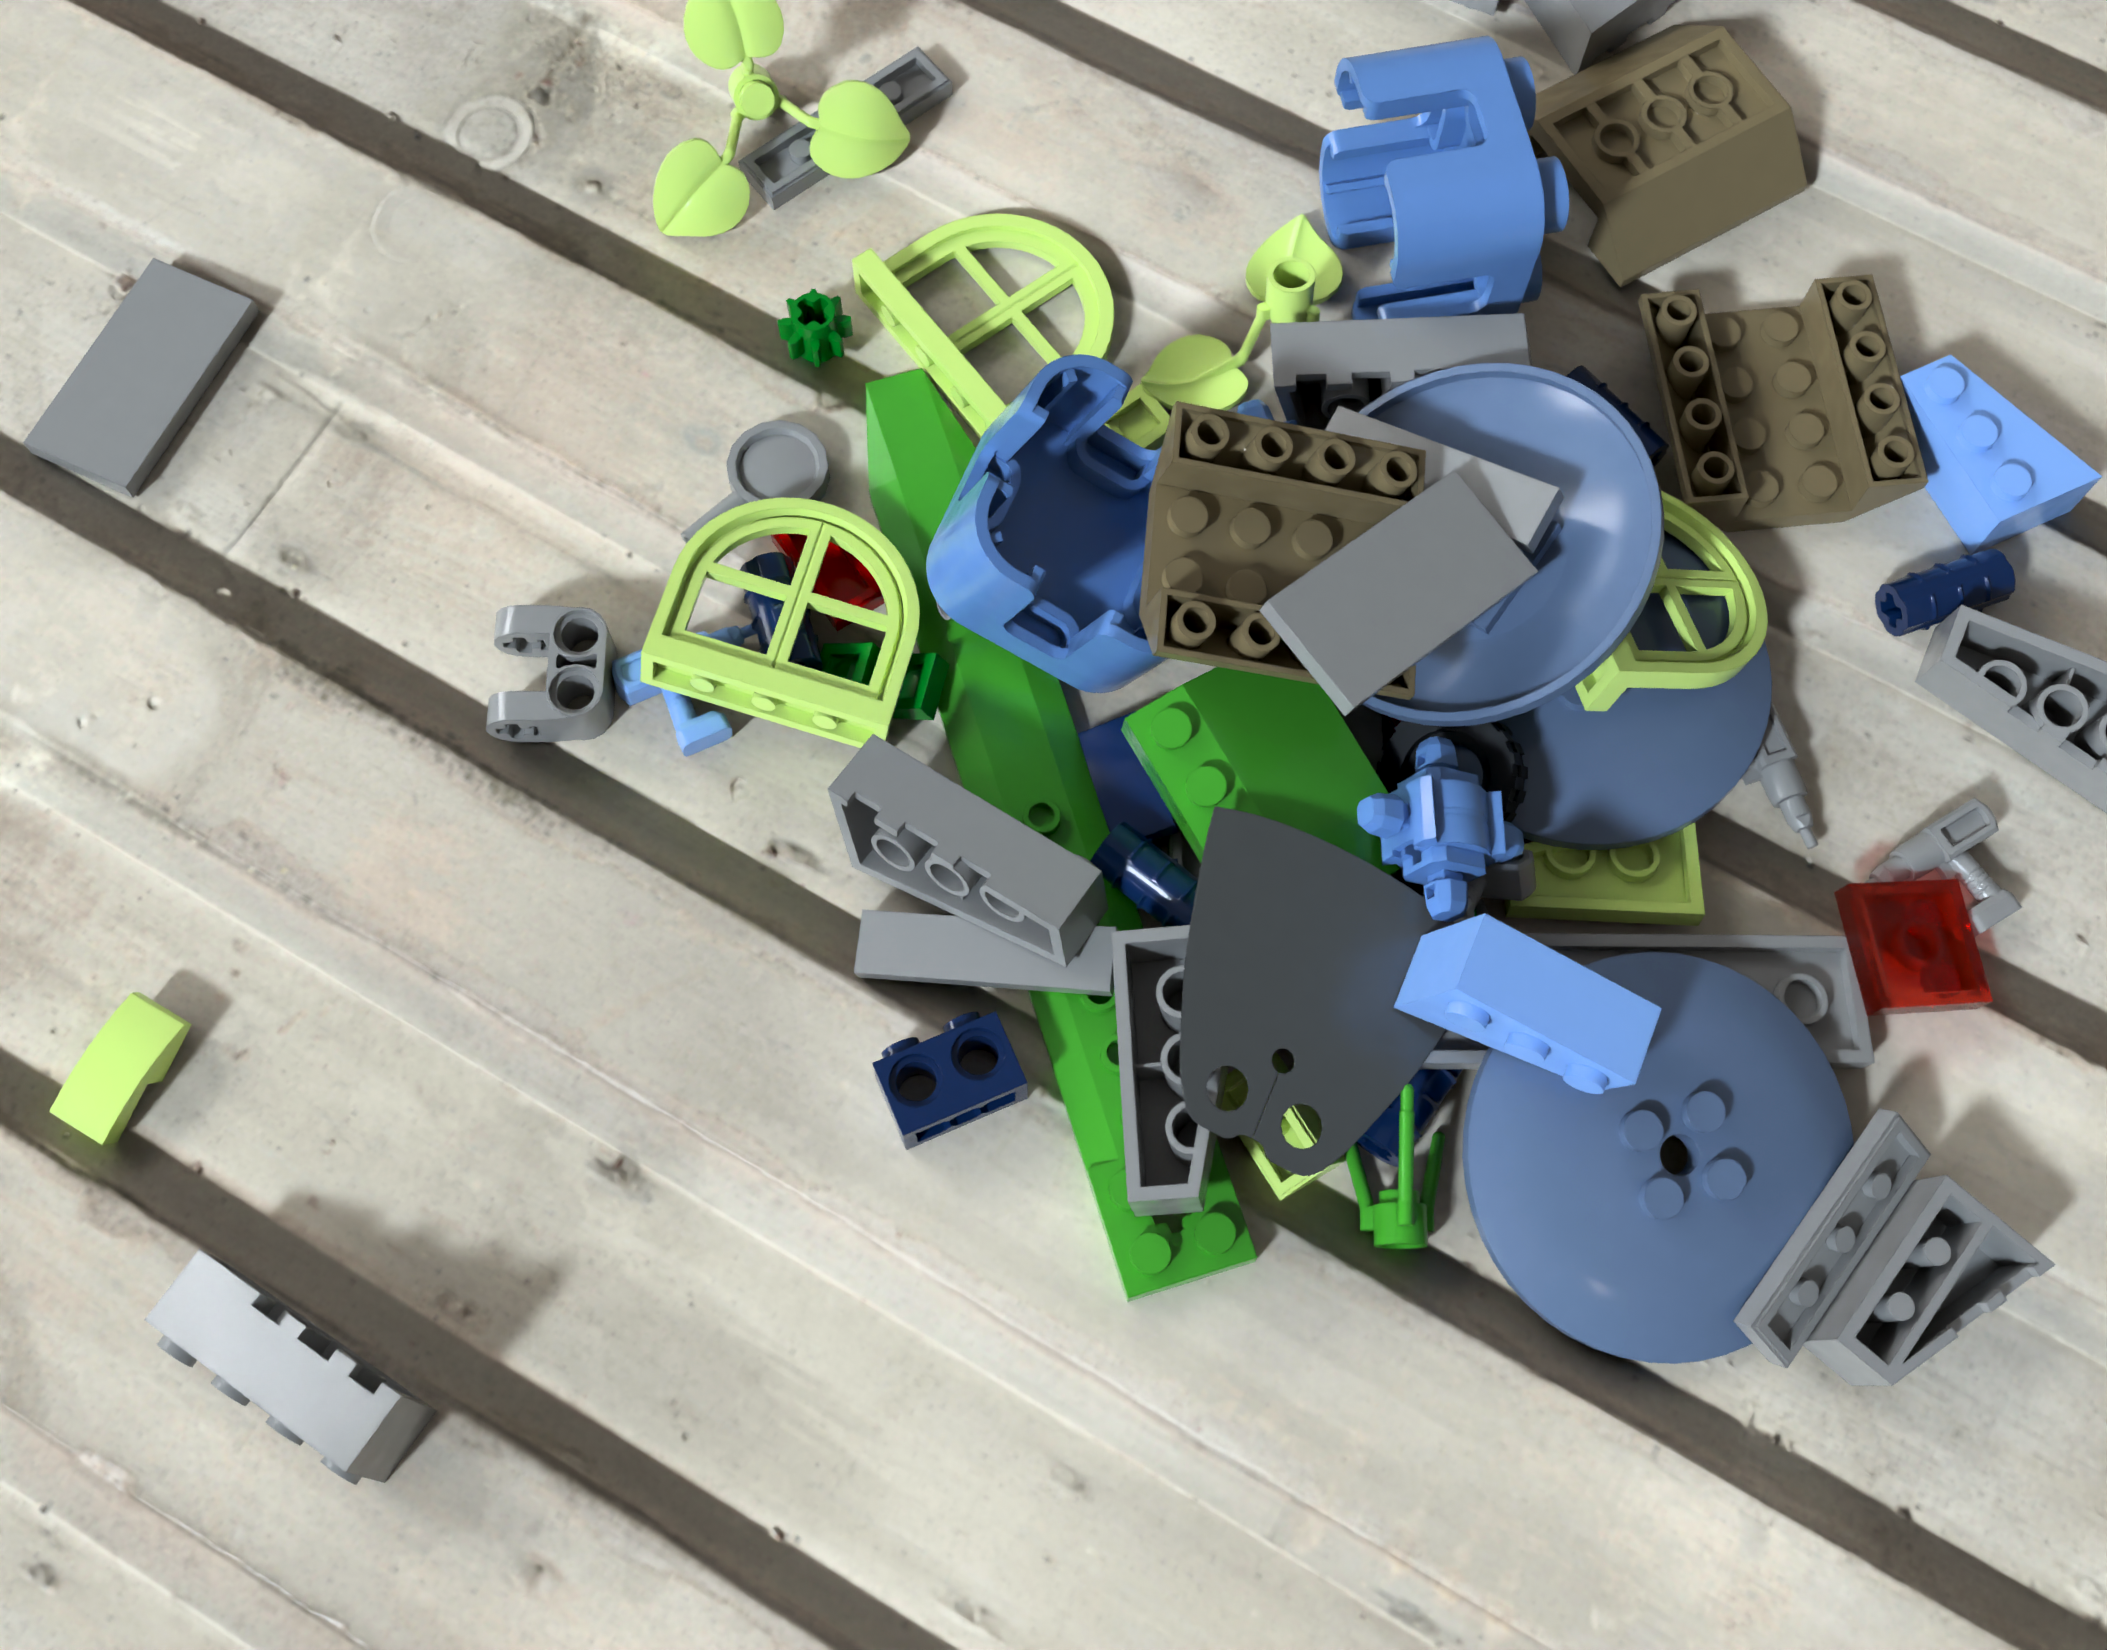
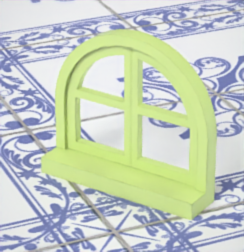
(940, 356)
(1698, 666)
(768, 682)

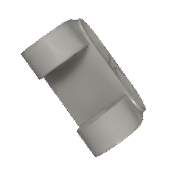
(570, 674)

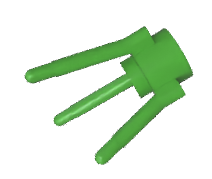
(1401, 1215)

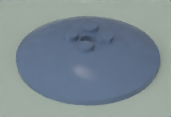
(1590, 563)
(1654, 754)
(1576, 1180)

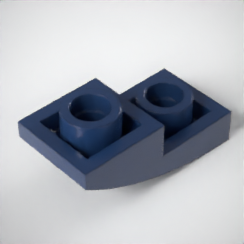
(1123, 783)

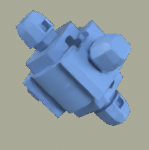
(1441, 828)

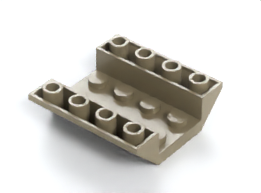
(1670, 145)
(1783, 406)
(1244, 514)

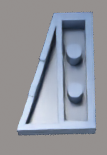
(1987, 459)
(1529, 1003)

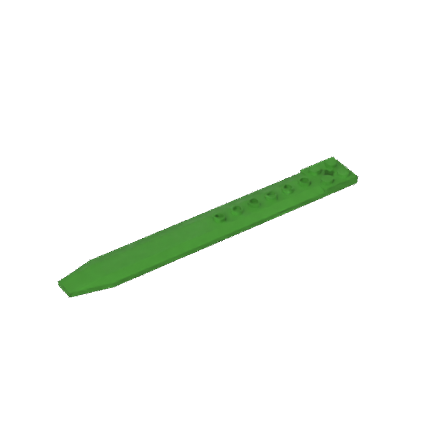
(1026, 759)

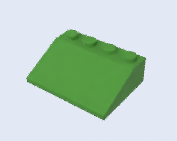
(1257, 750)

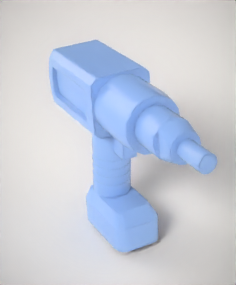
(692, 732)

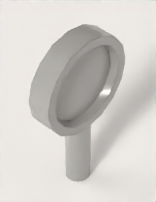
(771, 463)

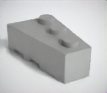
(1921, 1283)

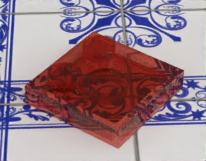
(1912, 947)

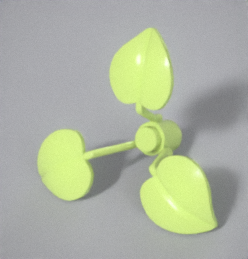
(852, 139)
(1290, 277)

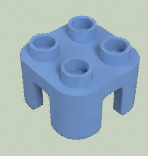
(1444, 185)
(1053, 531)

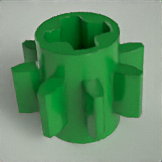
(815, 327)

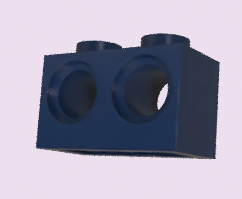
(958, 1094)

